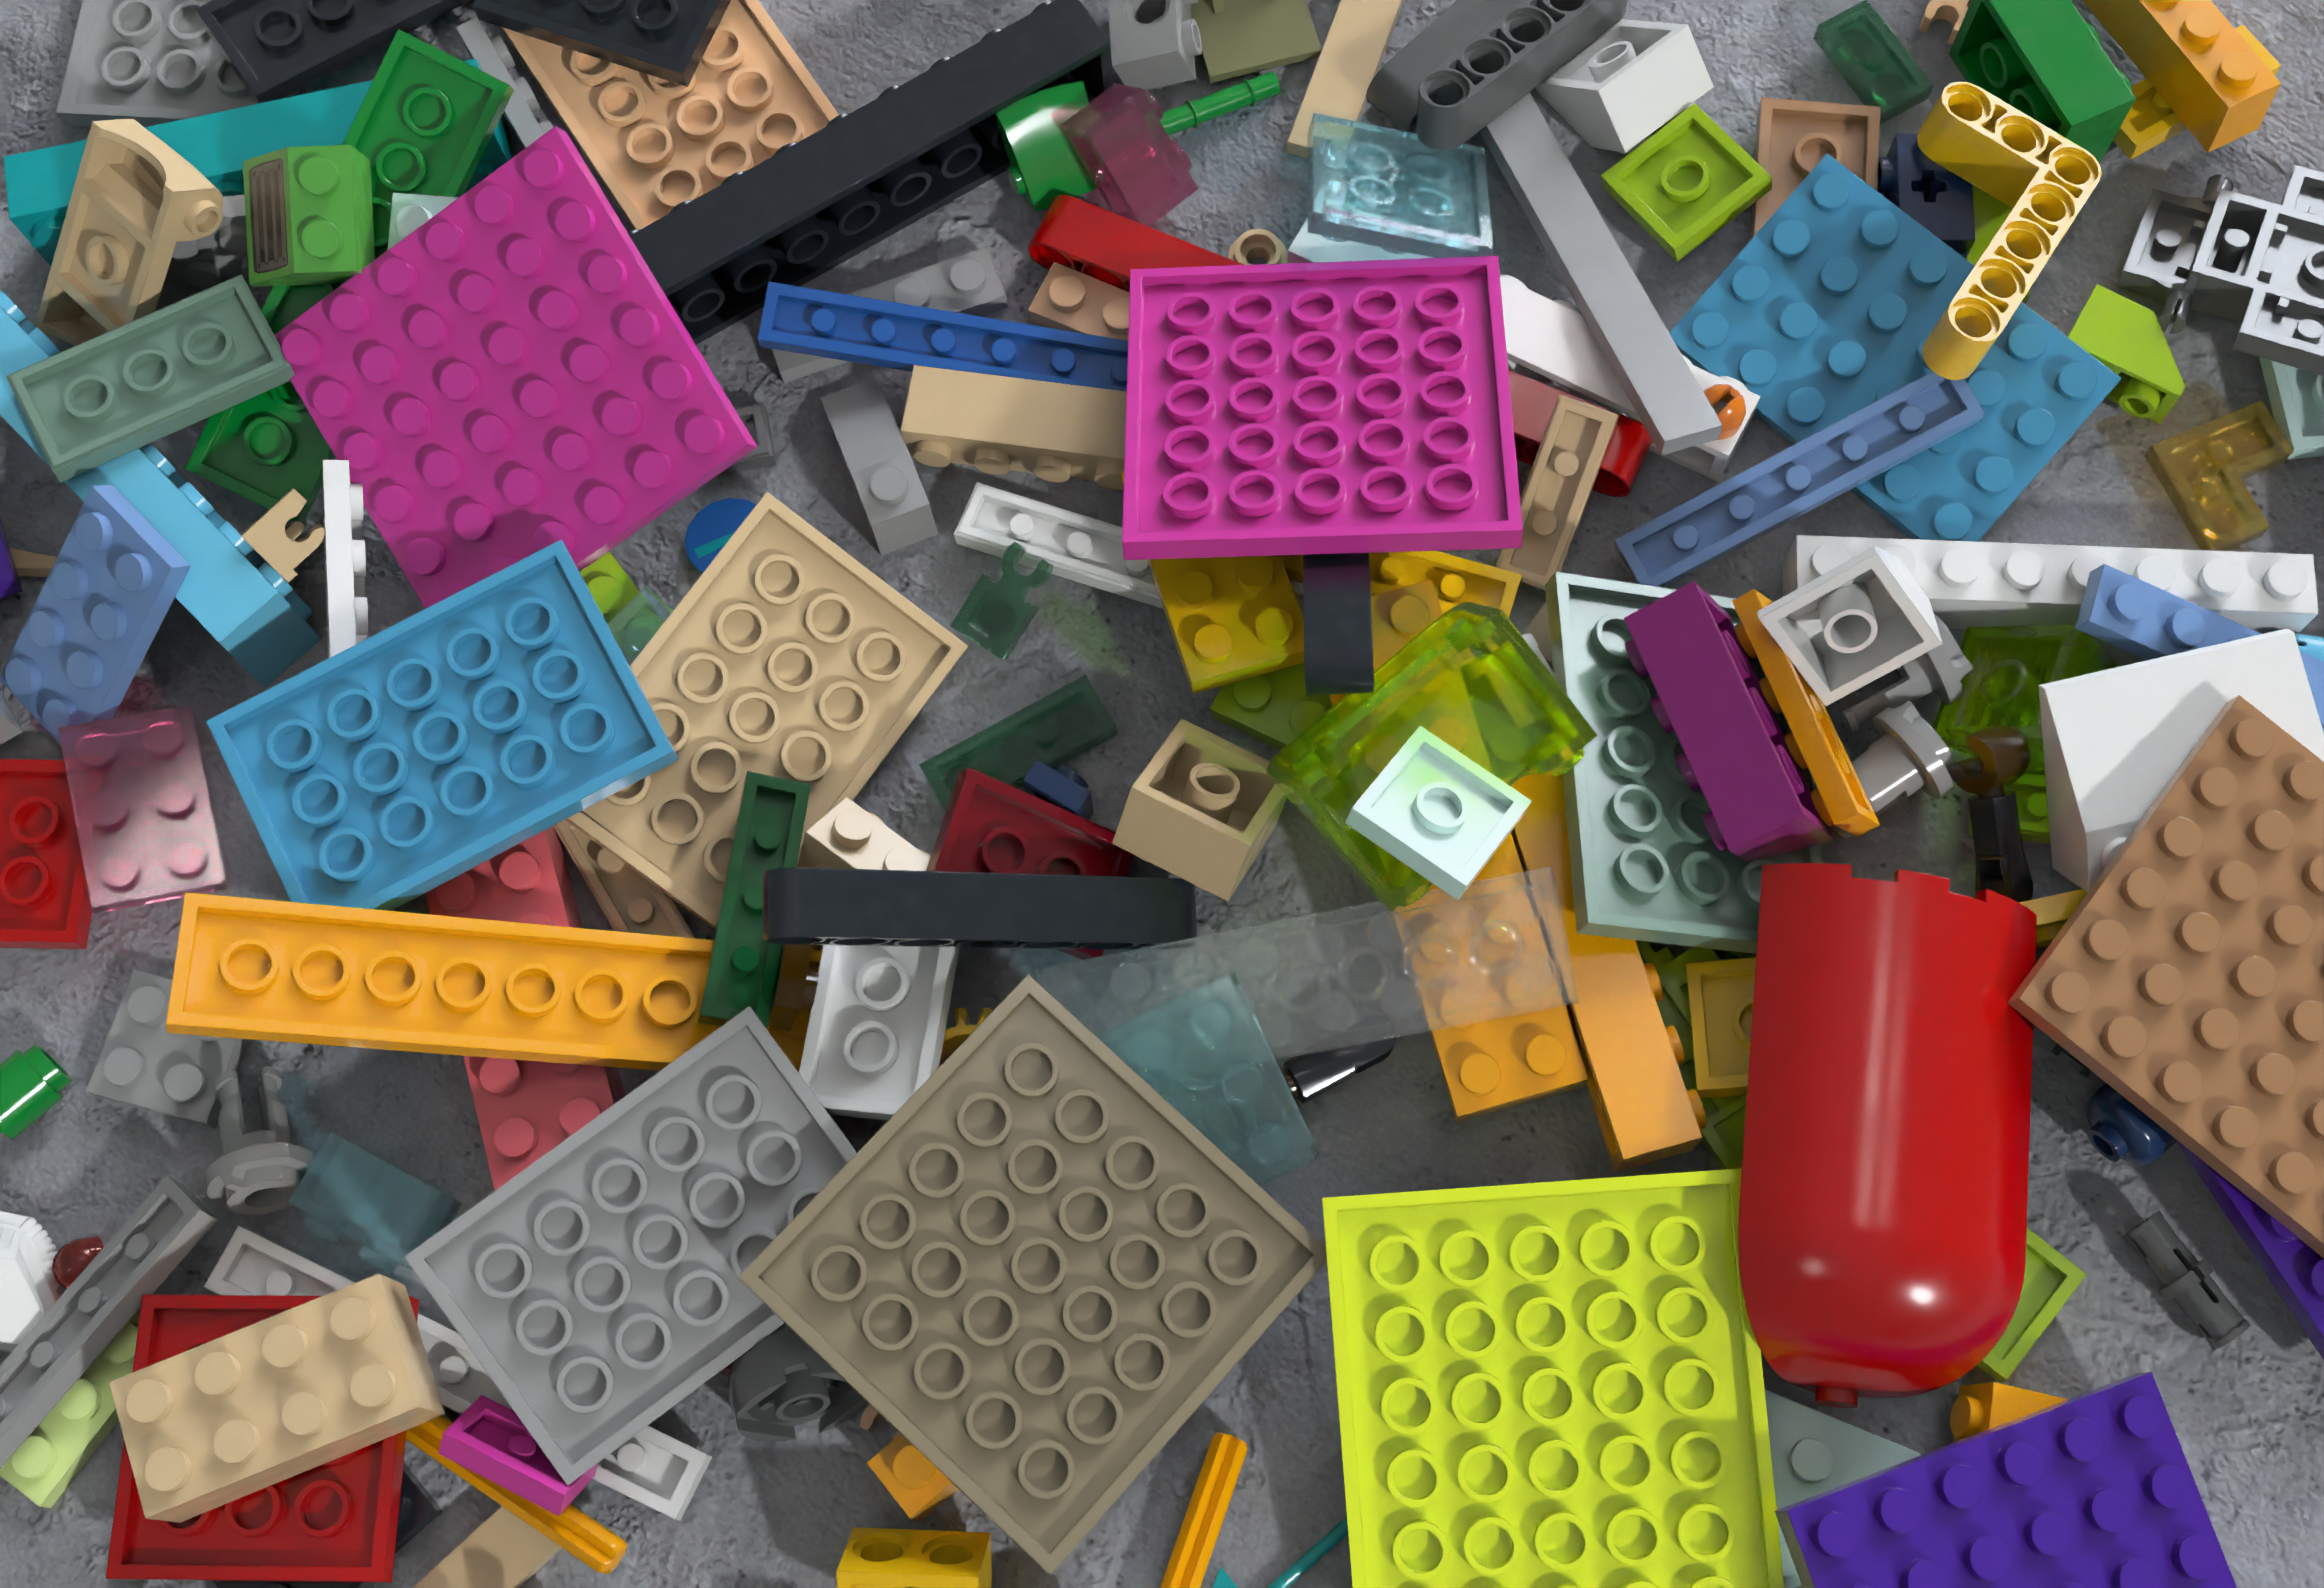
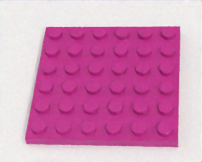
(512, 380)
(1318, 410)

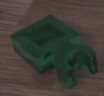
(997, 610)

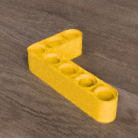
(2024, 168)

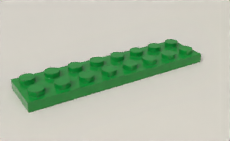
(423, 136)

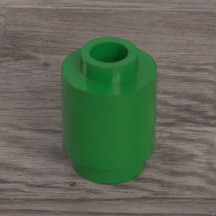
(28, 1088)

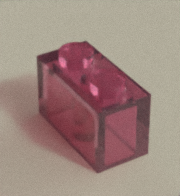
(1131, 154)

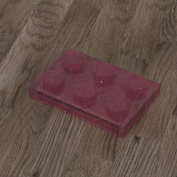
(142, 809)

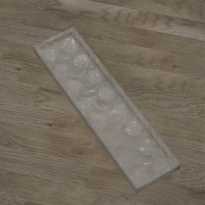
(1354, 968)

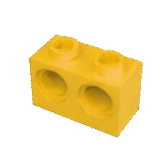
(915, 1559)

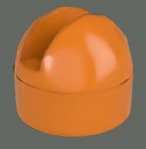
(1733, 413)

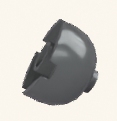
(784, 1386)

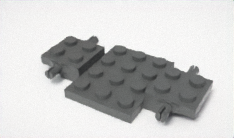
(2236, 257)

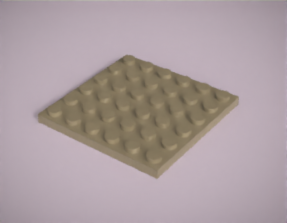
(1036, 1272)

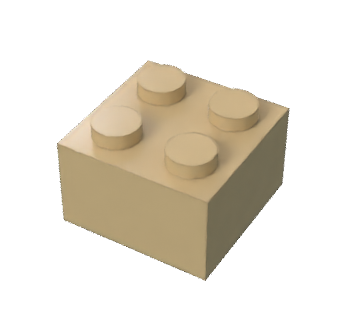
(1201, 810)

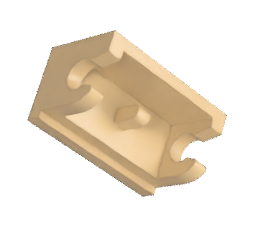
(281, 546)

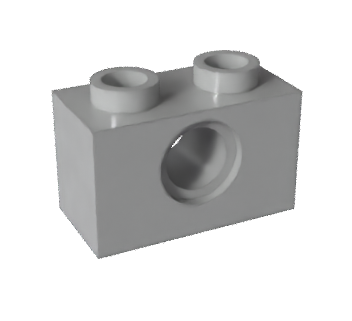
(1154, 52)

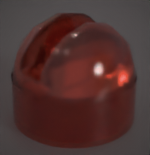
(74, 1258)

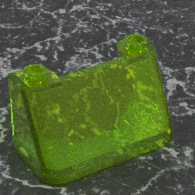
(1464, 682)

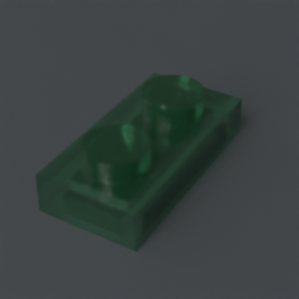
(1873, 61)

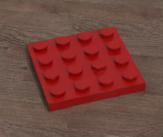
(307, 1528)

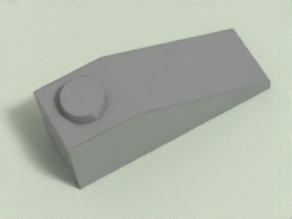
(880, 466)

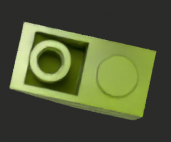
(2132, 346)

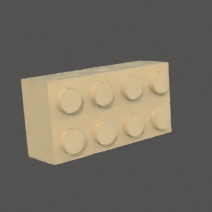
(275, 1399)

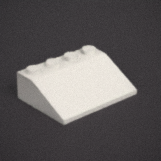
(2128, 728)

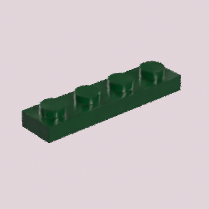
(764, 838)

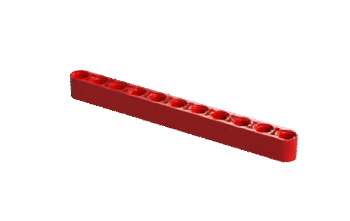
(1111, 245)

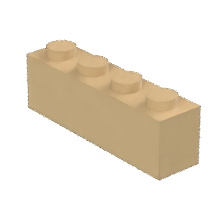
(1015, 426)

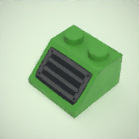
(308, 215)

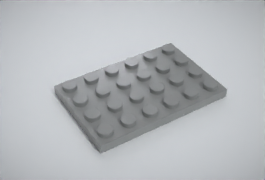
(616, 1258)

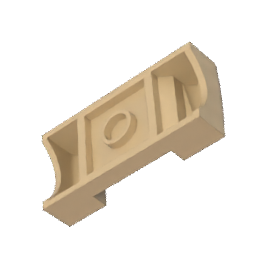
(121, 231)

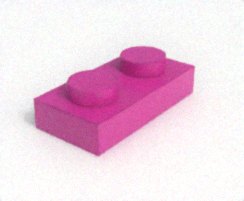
(501, 1449)

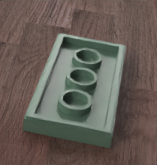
(150, 378)

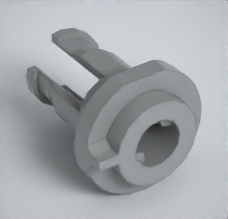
(1933, 671)
(1902, 761)
(258, 1166)

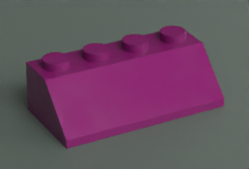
(1724, 726)

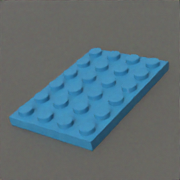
(1836, 315)
(442, 739)

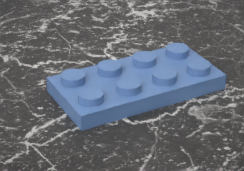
(94, 615)

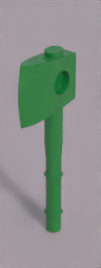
(1047, 162)

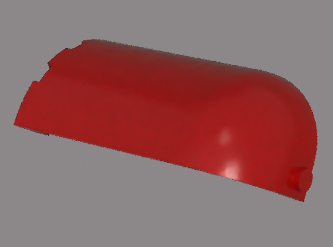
(1884, 1130)

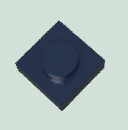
(1059, 787)

